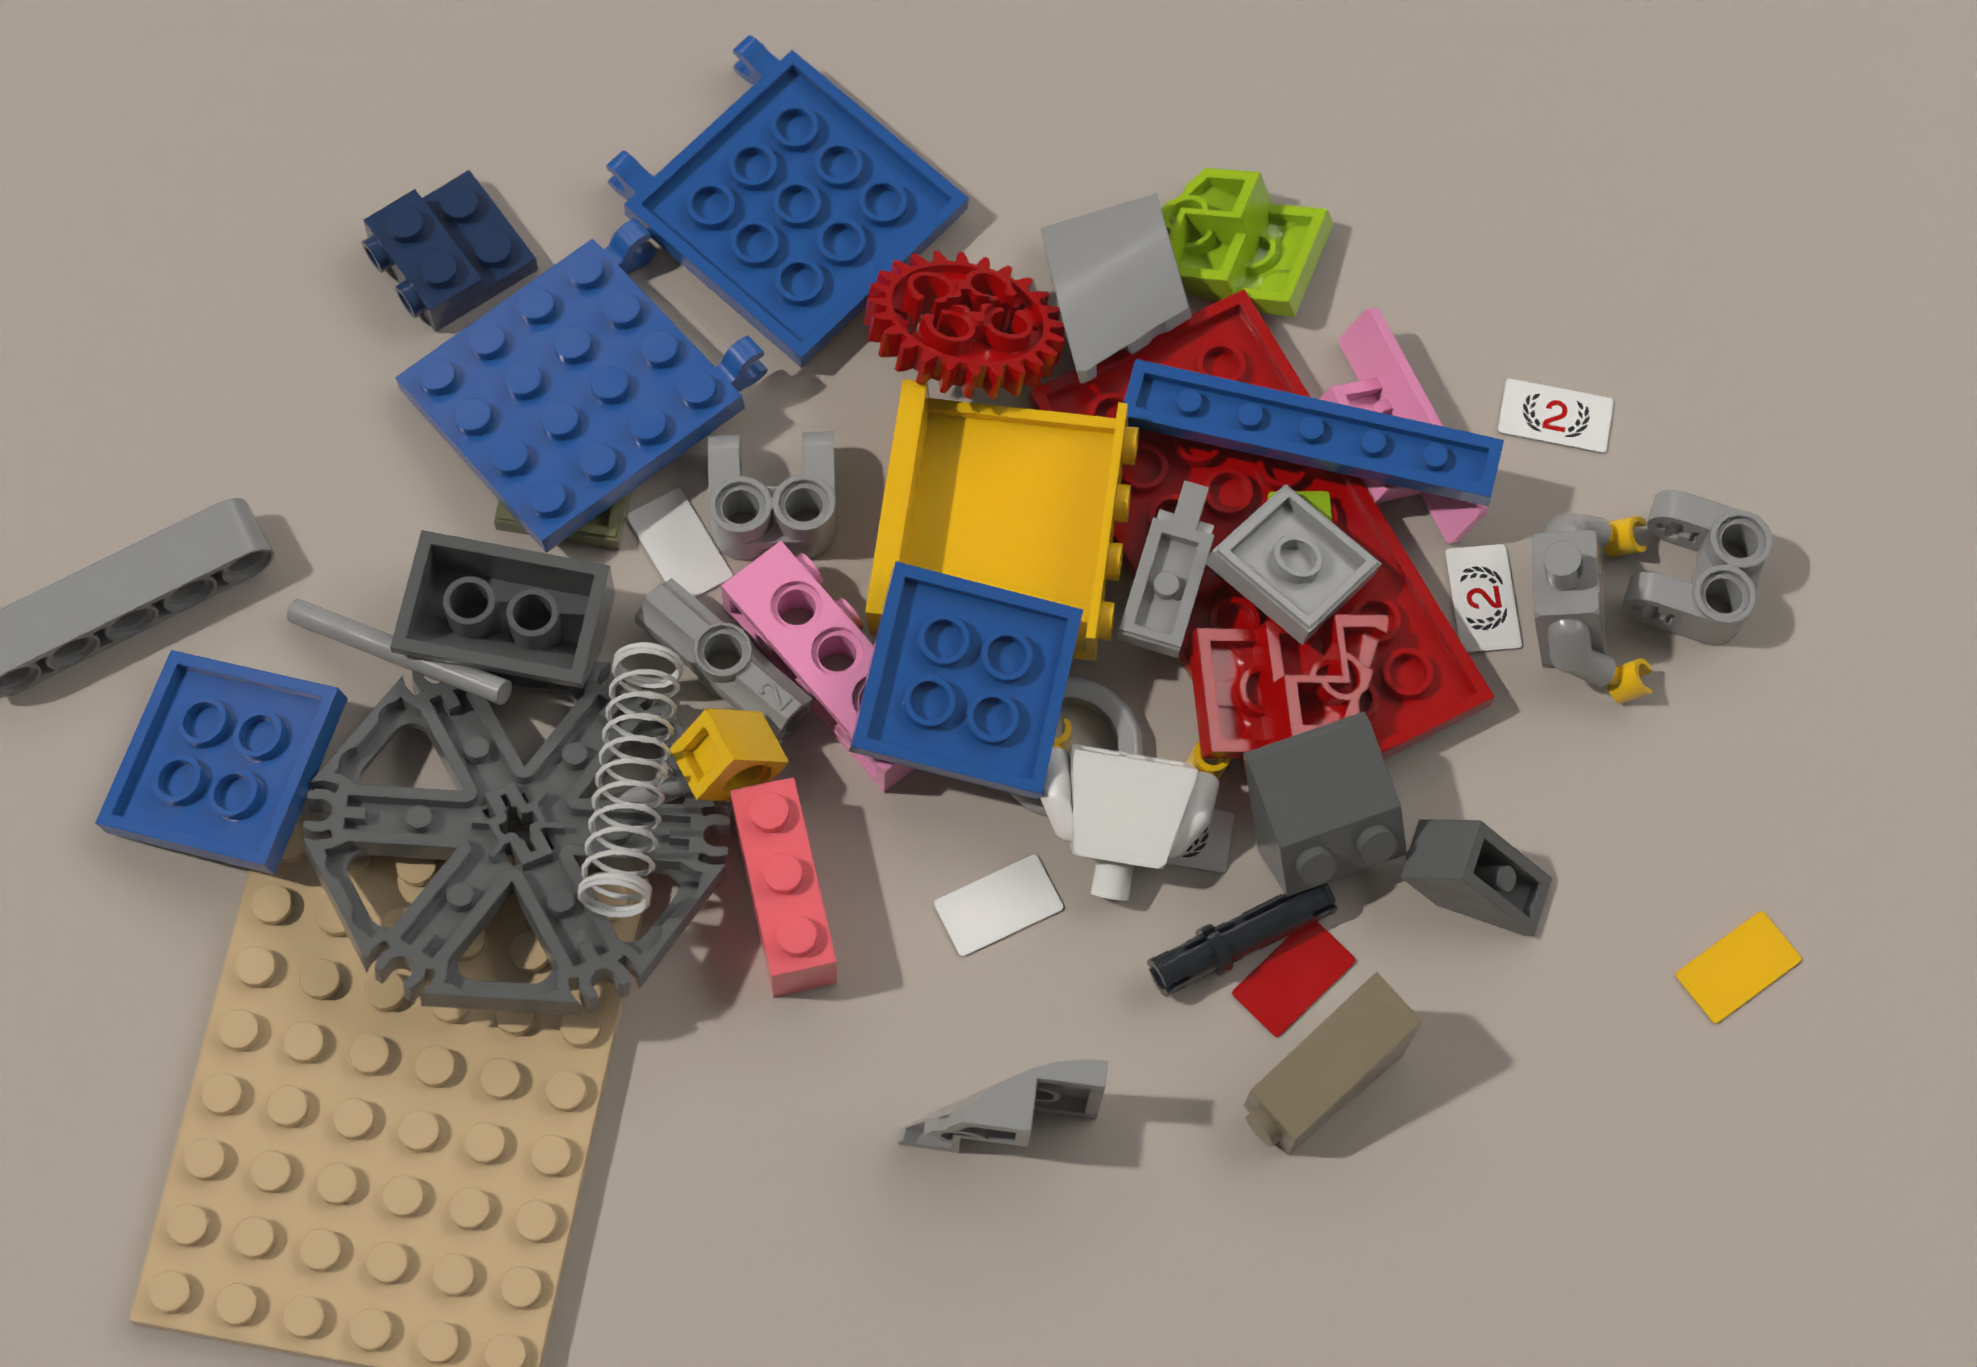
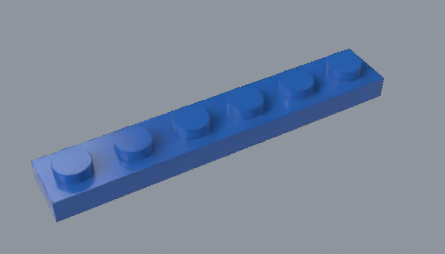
(1313, 432)

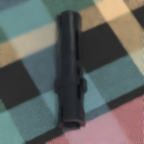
(1221, 946)

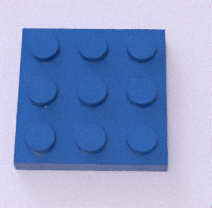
(966, 680)
(222, 761)

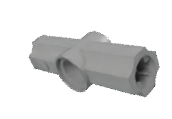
(697, 634)

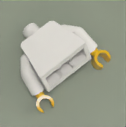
(1127, 807)

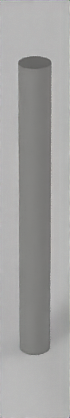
(379, 642)

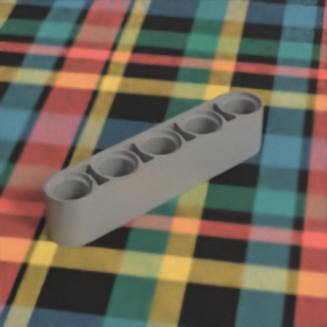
(129, 592)

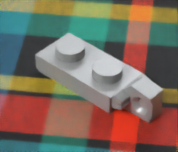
(1168, 576)

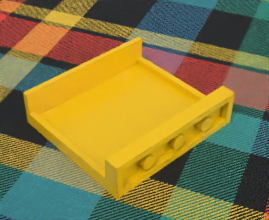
(1007, 503)

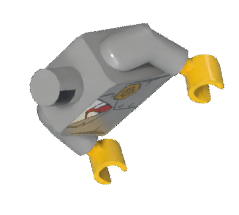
(1571, 600)

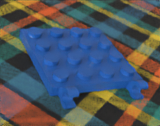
(790, 202)
(576, 389)

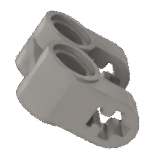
(772, 505)
(1703, 528)

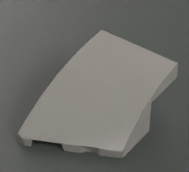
(1114, 280)
(1006, 1109)

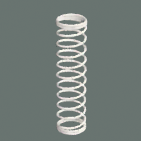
(614, 876)

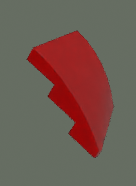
(1269, 687)

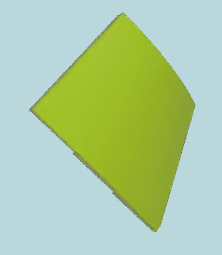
(1236, 240)

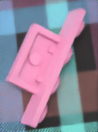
(1391, 387)

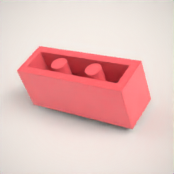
(784, 887)

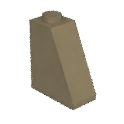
(1332, 1065)

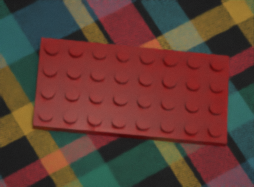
(1420, 665)

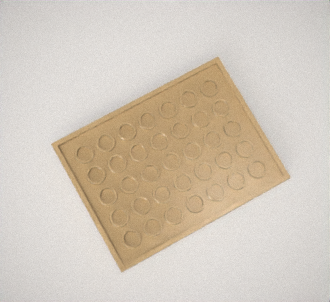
(373, 1164)

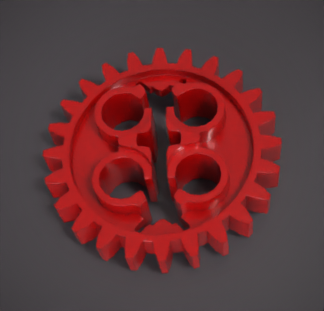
(964, 324)

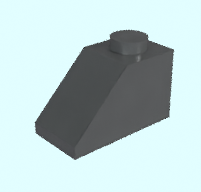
(1476, 874)

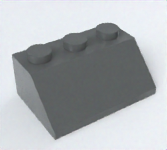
(504, 609)

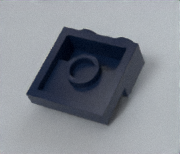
(447, 250)

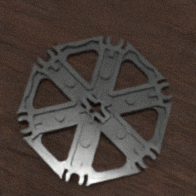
(477, 870)

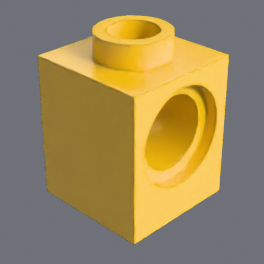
(727, 753)

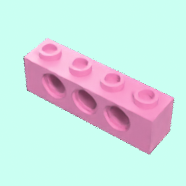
(784, 582)

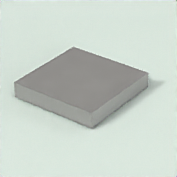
(1293, 564)

